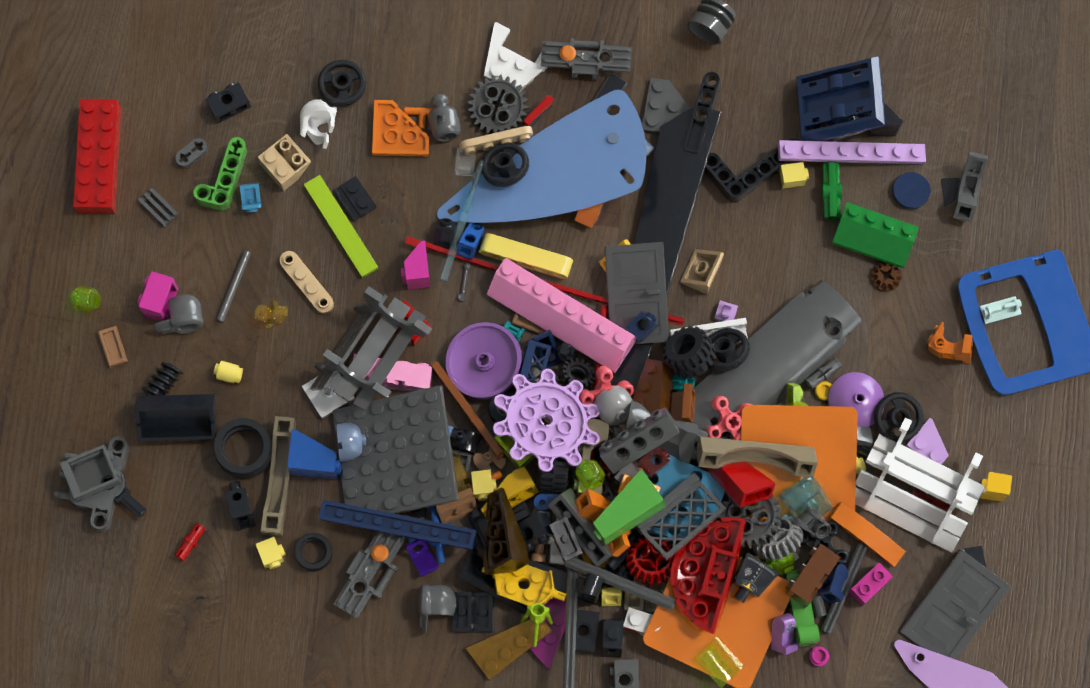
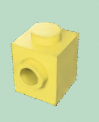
(793, 175)
(483, 484)
(271, 553)

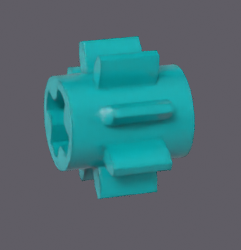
(678, 383)

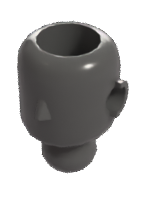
(443, 119)

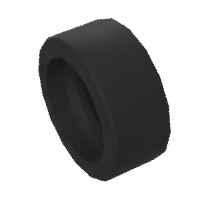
(313, 537)

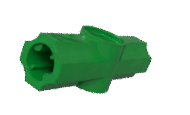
(831, 191)

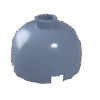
(349, 441)

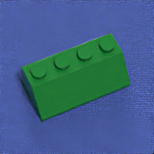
(875, 235)

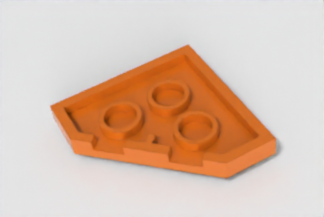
(396, 132)

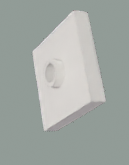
(325, 400)

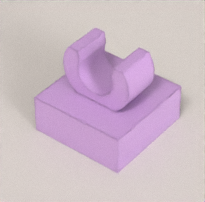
(725, 311)

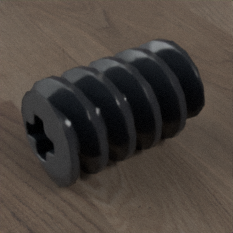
(164, 379)

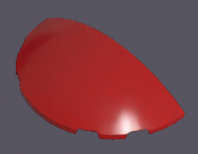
(705, 571)

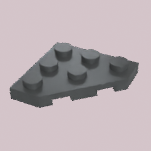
(661, 105)

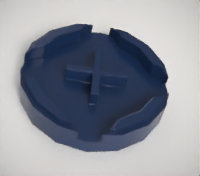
(911, 190)

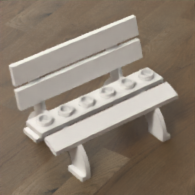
(911, 503)

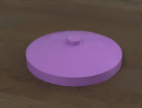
(483, 360)

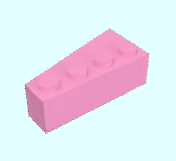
(405, 376)

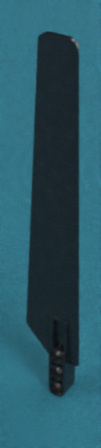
(671, 195)

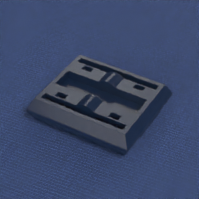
(839, 98)

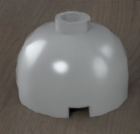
(613, 405)

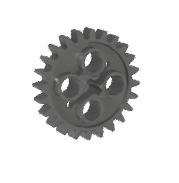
(482, 100)
(759, 530)

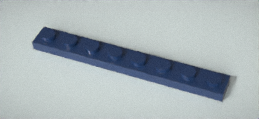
(397, 525)

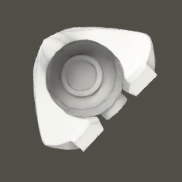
(315, 114)

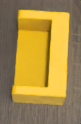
(996, 487)

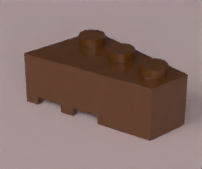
(654, 386)
(812, 575)

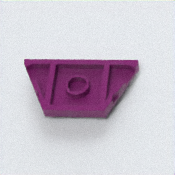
(548, 645)

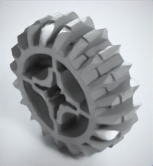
(783, 542)

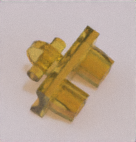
(272, 313)

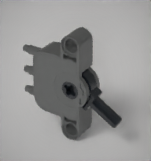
(95, 473)

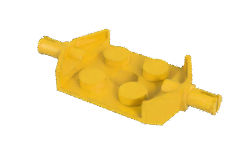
(539, 591)

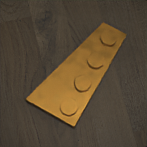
(505, 647)

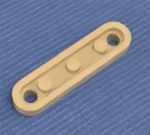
(486, 142)
(306, 282)

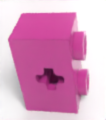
(870, 584)

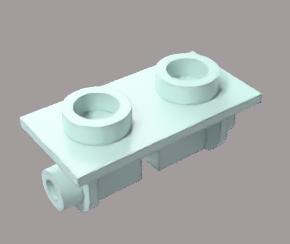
(1001, 310)

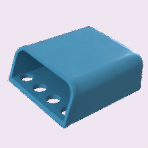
(669, 479)

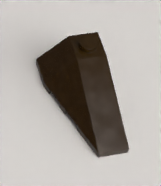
(505, 543)

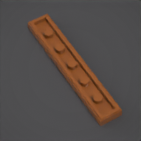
(467, 410)

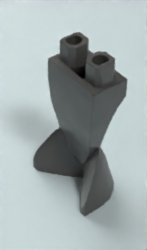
(679, 446)

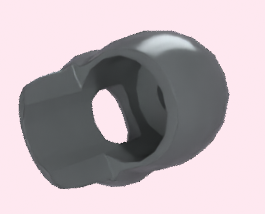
(185, 315)
(435, 601)

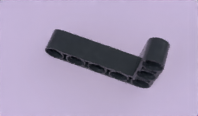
(739, 182)
(588, 587)

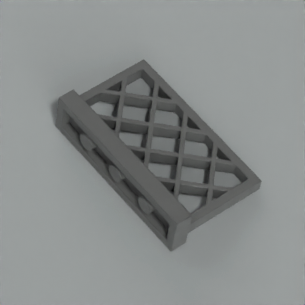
(672, 501)

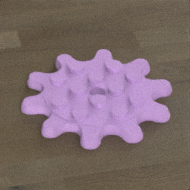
(548, 400)

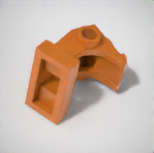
(943, 349)

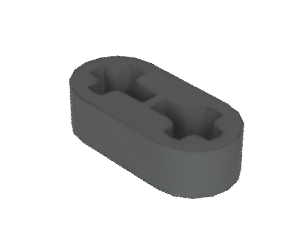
(189, 149)

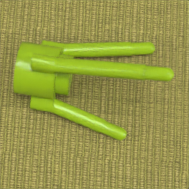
(537, 615)

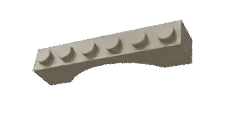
(791, 458)
(278, 486)

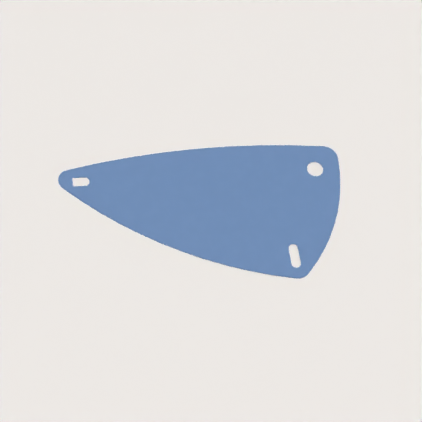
(568, 167)

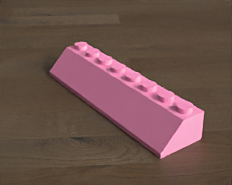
(561, 314)

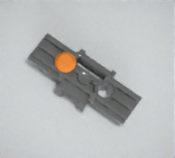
(585, 62)
(364, 567)

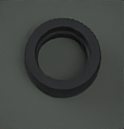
(230, 429)

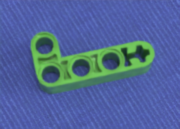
(224, 174)
(805, 631)

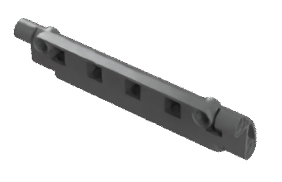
(780, 353)

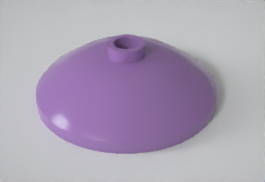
(845, 392)

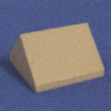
(702, 270)

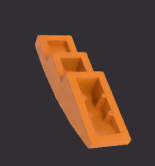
(867, 534)

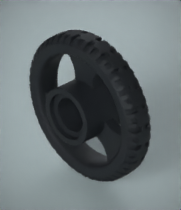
(355, 73)
(504, 164)
(724, 344)
(898, 399)

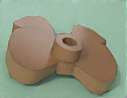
(483, 461)

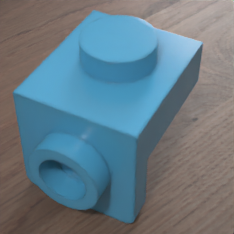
(250, 197)

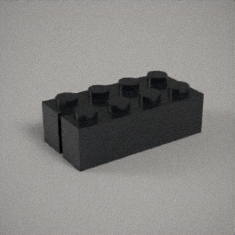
(176, 417)

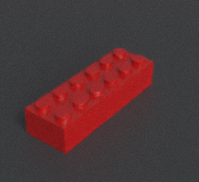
(97, 156)

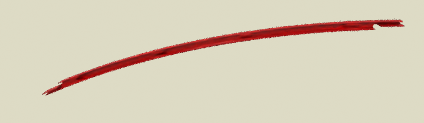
(414, 242)

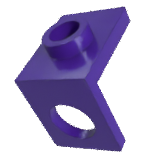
(422, 558)

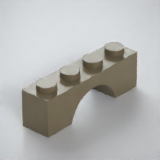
(584, 450)

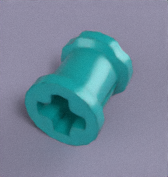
(516, 332)

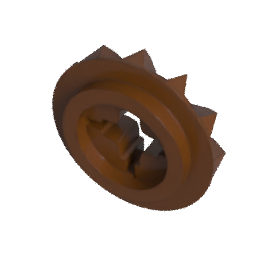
(888, 284)

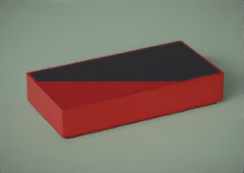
(539, 111)

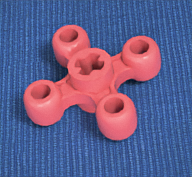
(604, 375)
(725, 416)

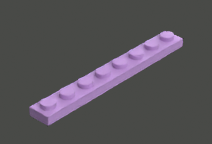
(851, 152)

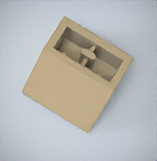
(284, 162)

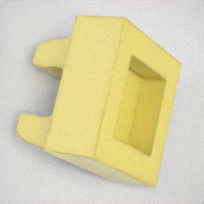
(611, 596)

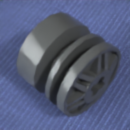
(711, 21)

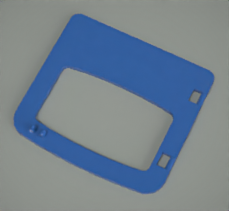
(1059, 312)

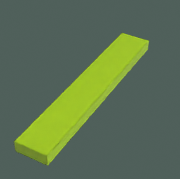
(341, 226)

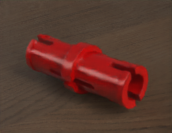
(190, 542)

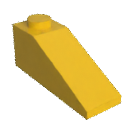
(517, 487)

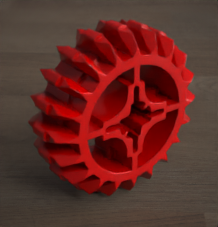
(638, 566)

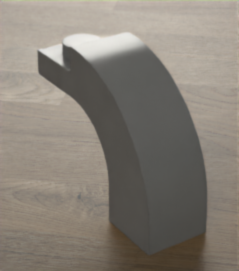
(969, 186)

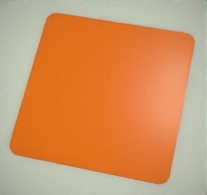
(826, 428)
(742, 628)

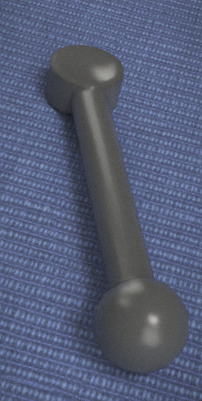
(462, 297)

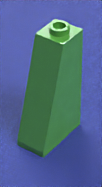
(631, 507)

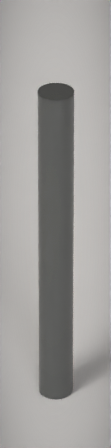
(233, 286)

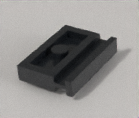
(354, 198)

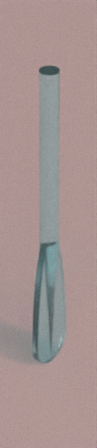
(461, 224)

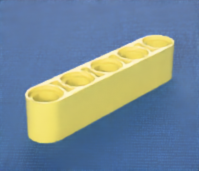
(526, 256)

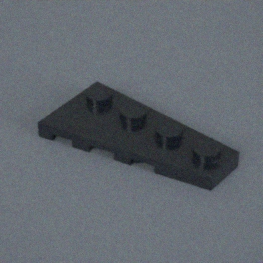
(473, 574)

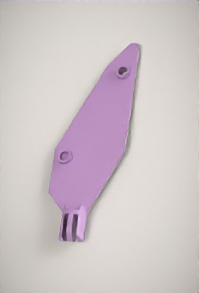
(943, 671)

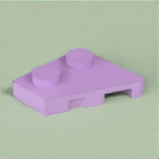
(929, 443)

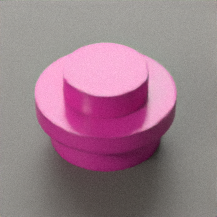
(819, 656)

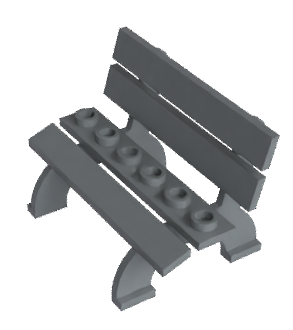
(371, 349)

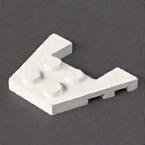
(508, 63)

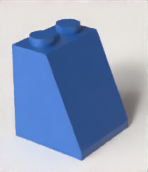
(311, 458)

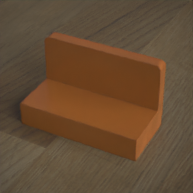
(683, 404)

